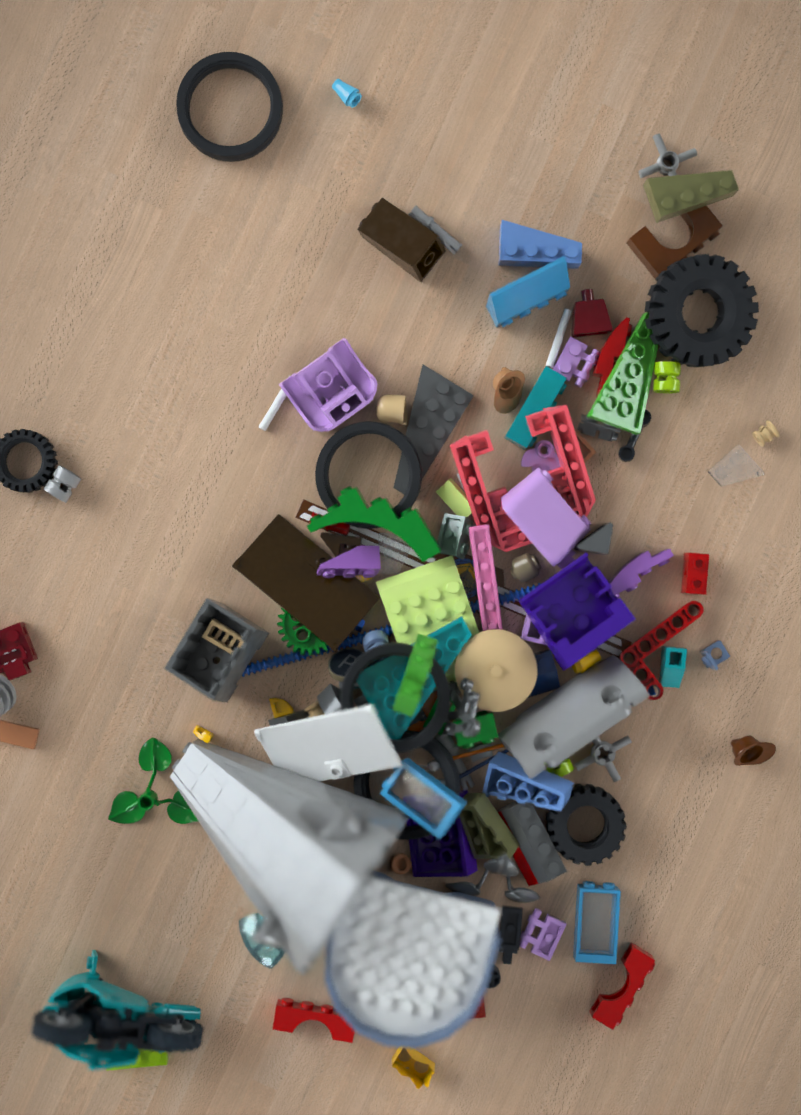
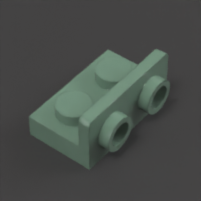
(454, 535)

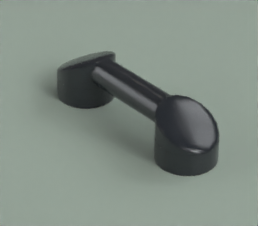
(627, 452)

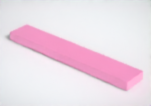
(485, 577)

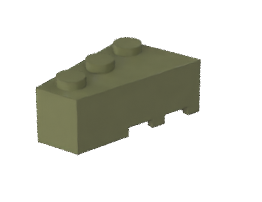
(485, 828)

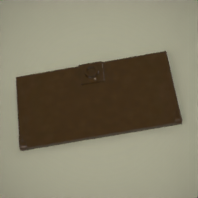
(285, 569)

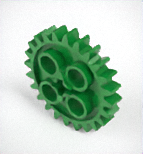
(310, 644)

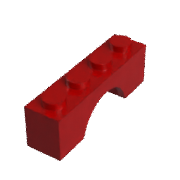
(610, 1007)
(291, 1014)

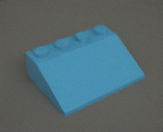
(528, 293)

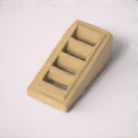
(215, 623)

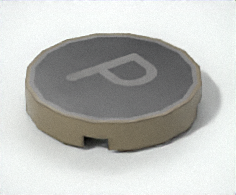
(341, 662)

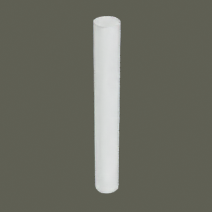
(558, 338)
(273, 410)

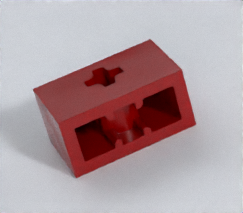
(695, 573)

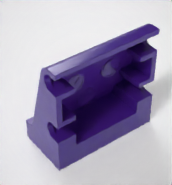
(576, 611)

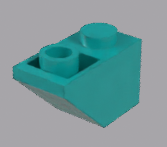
(672, 666)

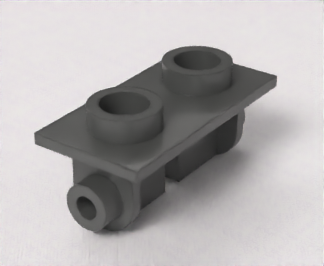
(590, 426)

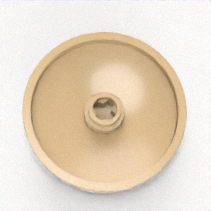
(500, 669)

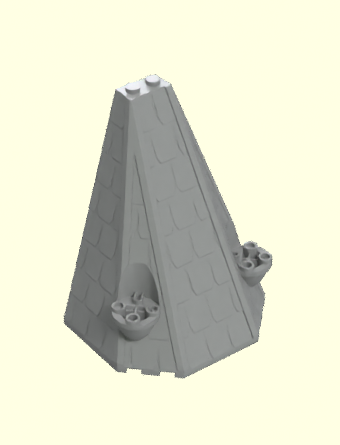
(288, 841)

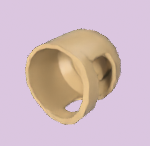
(392, 409)

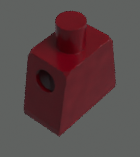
(590, 316)

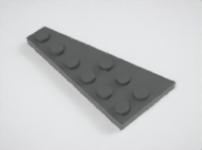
(432, 419)

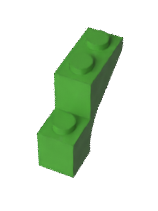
(415, 675)

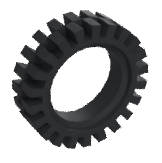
(47, 466)

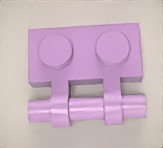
(570, 358)
(548, 936)

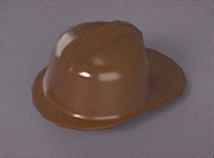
(751, 751)

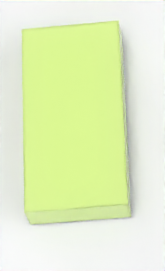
(454, 498)

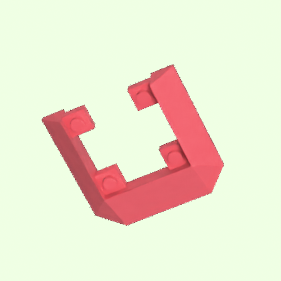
(569, 480)

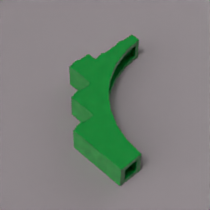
(354, 508)

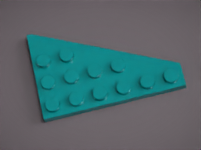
(383, 679)

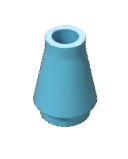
(347, 93)

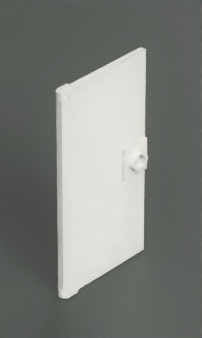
(330, 745)

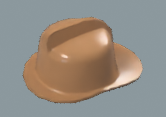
(508, 389)

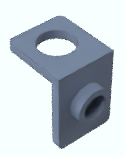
(707, 658)

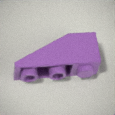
(357, 561)

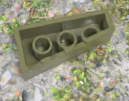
(684, 193)

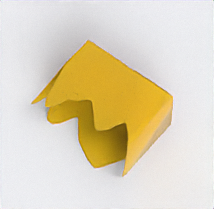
(416, 1077)

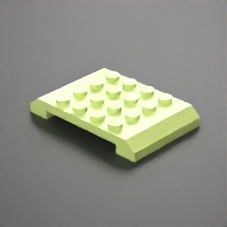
(425, 601)

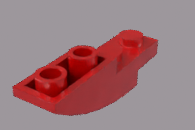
(611, 351)

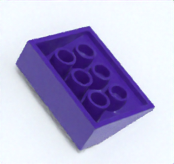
(445, 856)

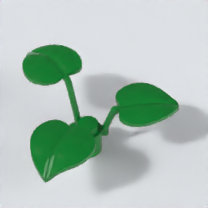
(130, 809)

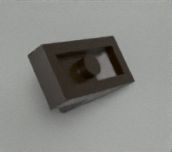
(334, 541)

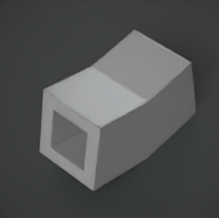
(476, 757)

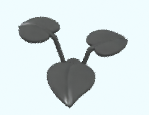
(504, 866)

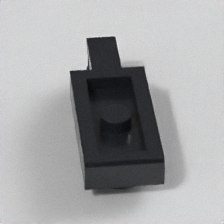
(510, 932)

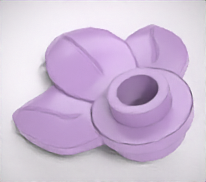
(534, 458)

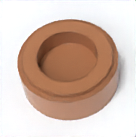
(400, 863)

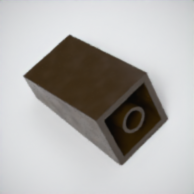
(402, 239)

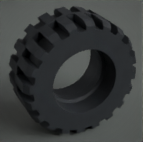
(602, 845)

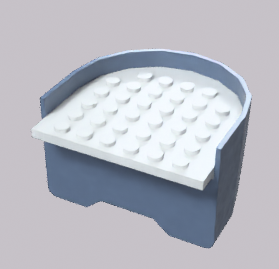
(411, 961)

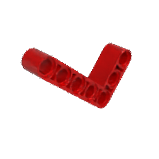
(655, 643)

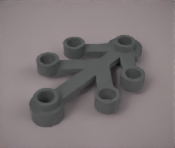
(470, 725)

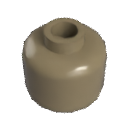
(525, 567)

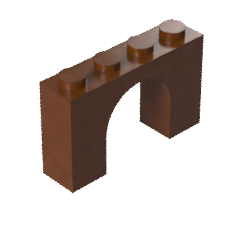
(656, 257)

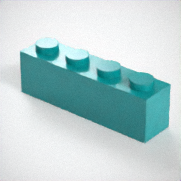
(541, 396)

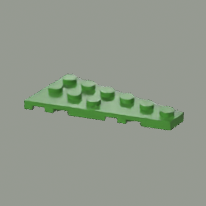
(627, 388)

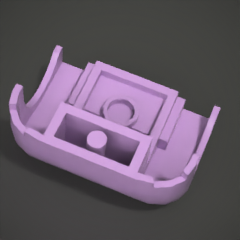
(331, 388)

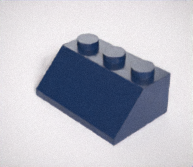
(547, 673)

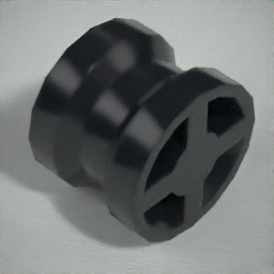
(494, 978)

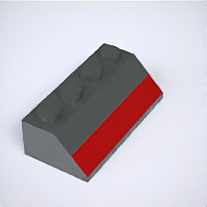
(536, 853)

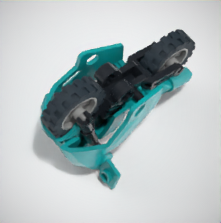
(117, 1020)

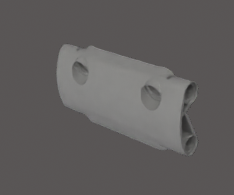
(573, 715)

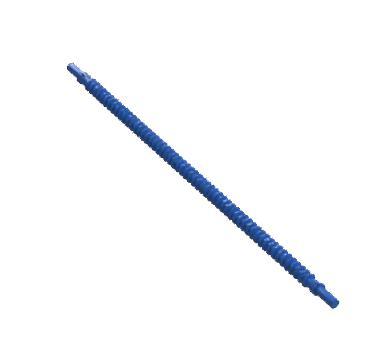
(287, 658)

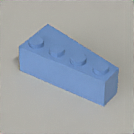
(535, 248)
(509, 781)

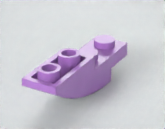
(627, 576)

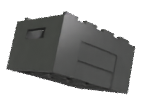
(195, 655)

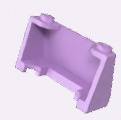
(545, 516)

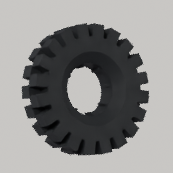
(733, 304)

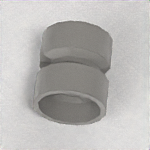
(64, 476)

